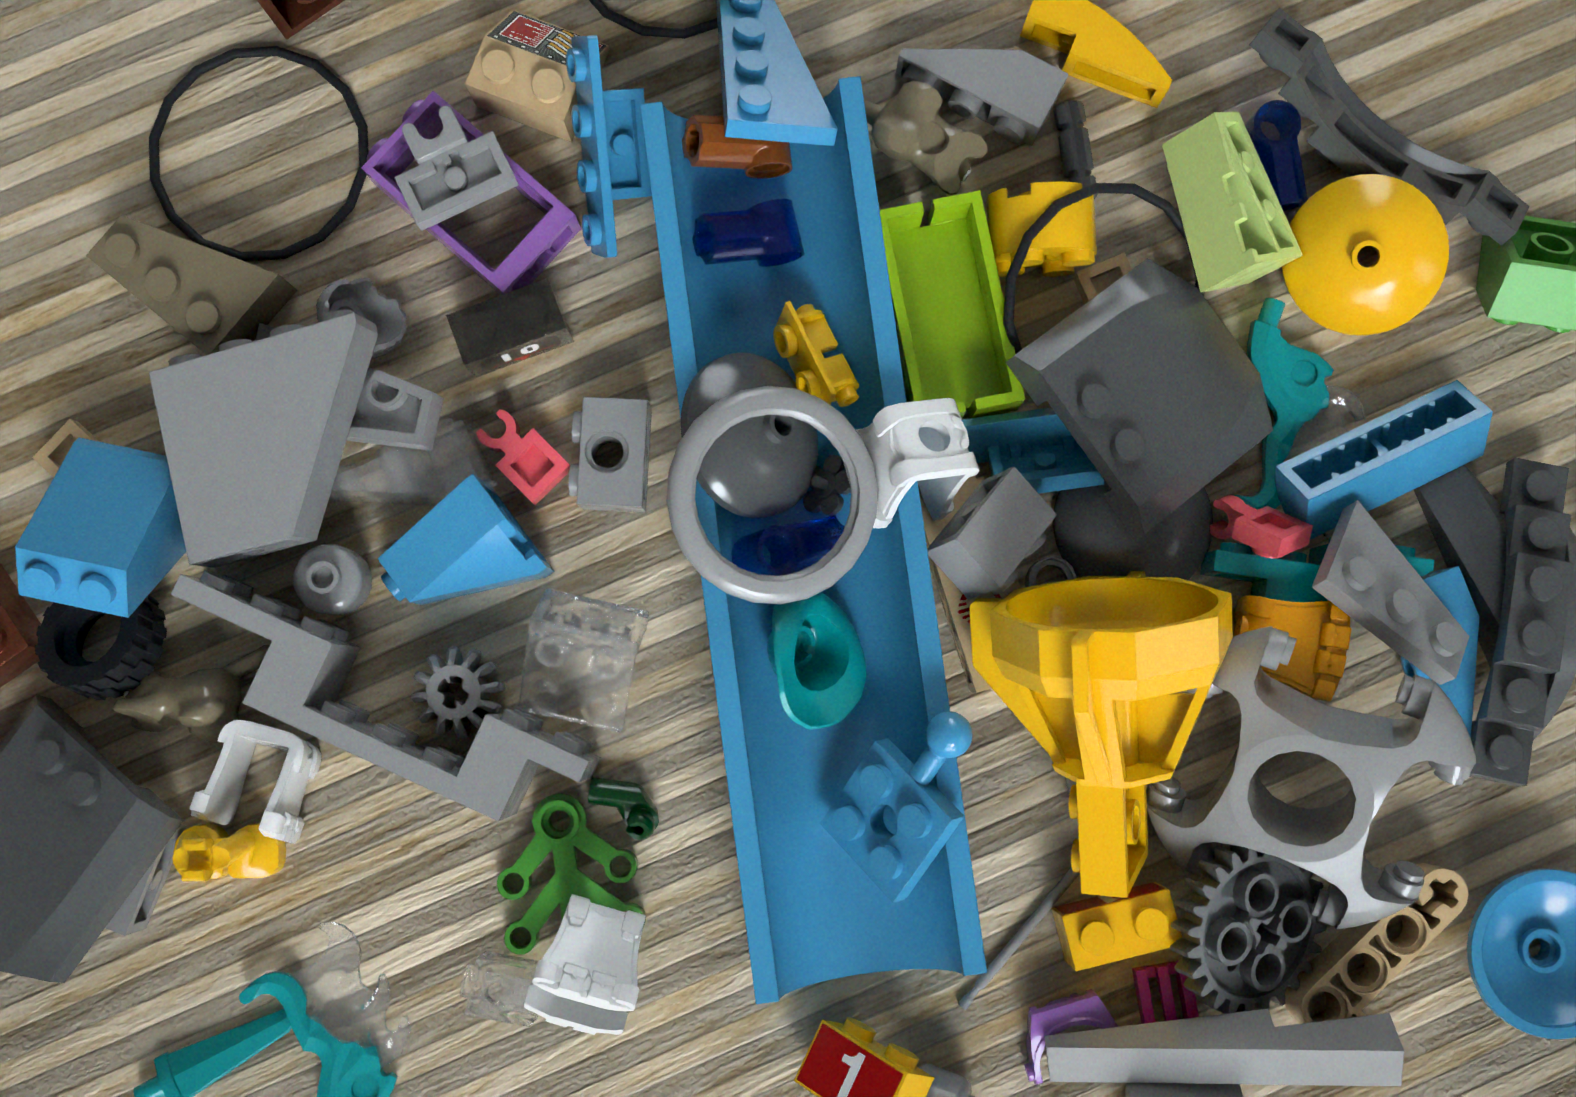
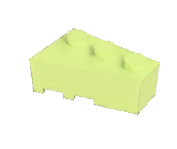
(1227, 204)

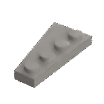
(391, 410)

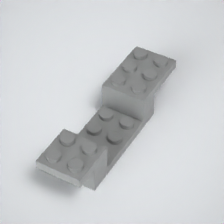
(307, 671)

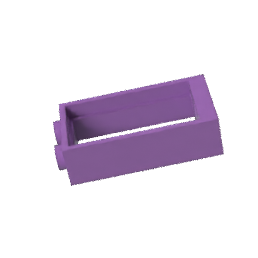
(530, 257)

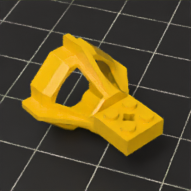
(1096, 684)

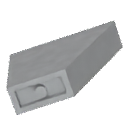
(261, 434)

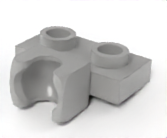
(452, 171)

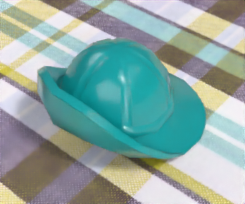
(816, 661)

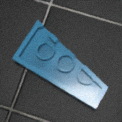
(765, 78)

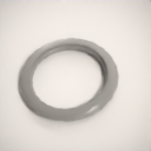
(683, 508)

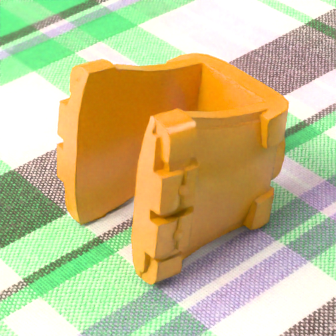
(1320, 645)

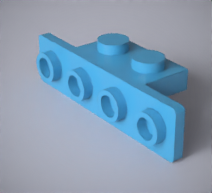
(611, 144)
(1036, 446)

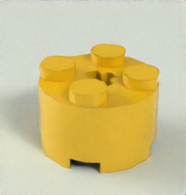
(1059, 246)

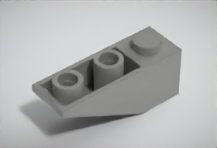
(994, 85)

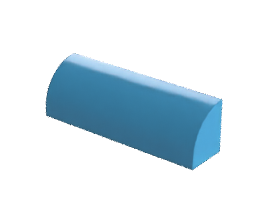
(1384, 457)

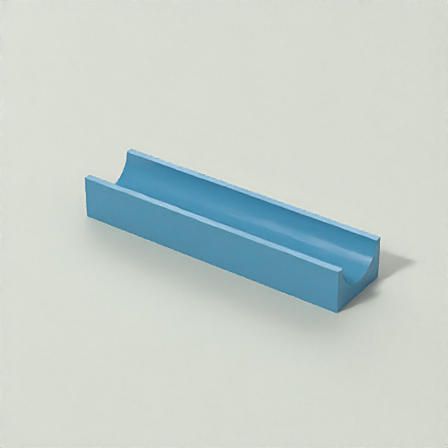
(802, 895)

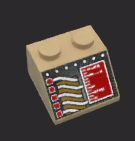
(525, 74)

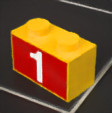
(1116, 927)
(852, 1064)

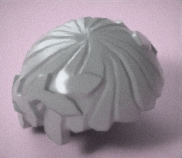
(367, 302)

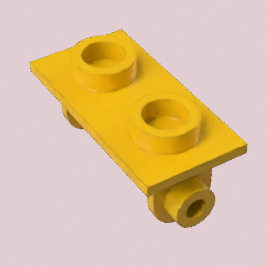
(802, 338)

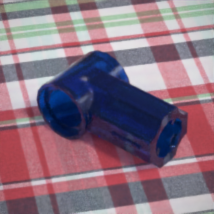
(1282, 156)
(761, 233)
(790, 546)

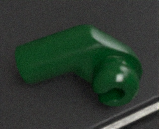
(631, 802)

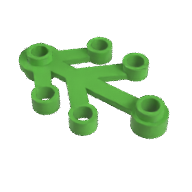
(567, 876)

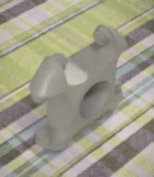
(1323, 839)

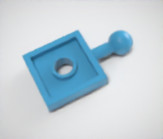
(922, 810)

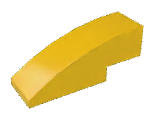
(1097, 49)

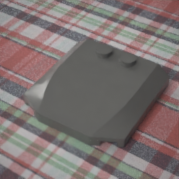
(1148, 391)
(69, 842)

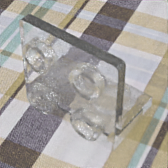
(581, 659)

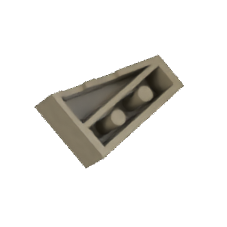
(189, 285)

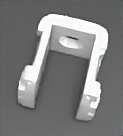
(919, 444)
(223, 792)
(589, 969)

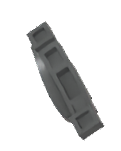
(1364, 144)
(1536, 627)

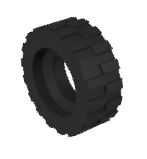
(117, 671)

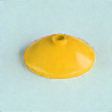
(1357, 214)

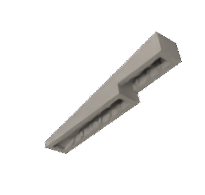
(1233, 1051)

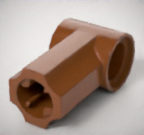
(707, 146)

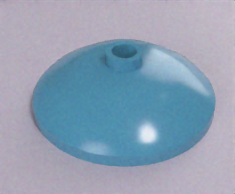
(1521, 989)

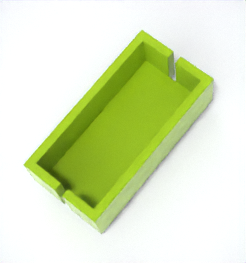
(949, 306)

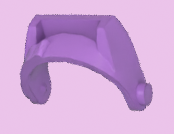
(1058, 1016)

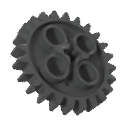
(1246, 930)

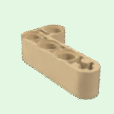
(1382, 957)

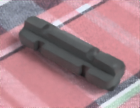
(1074, 143)

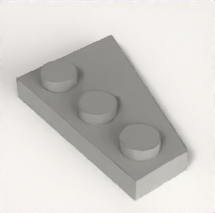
(1388, 597)

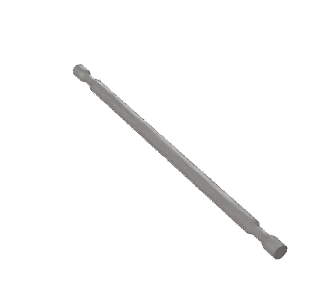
(1019, 937)

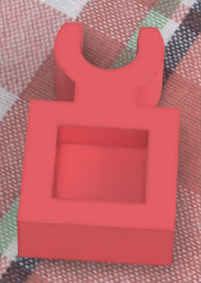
(528, 460)

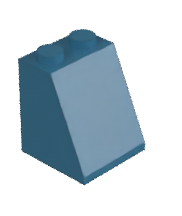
(102, 530)

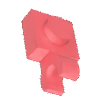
(1264, 530)

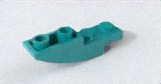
(1285, 577)

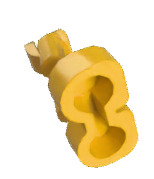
(210, 853)

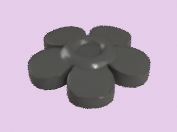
(827, 486)

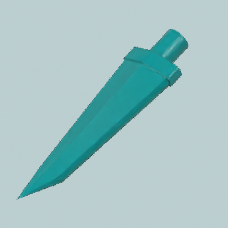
(203, 1063)

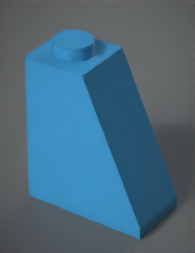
(462, 549)

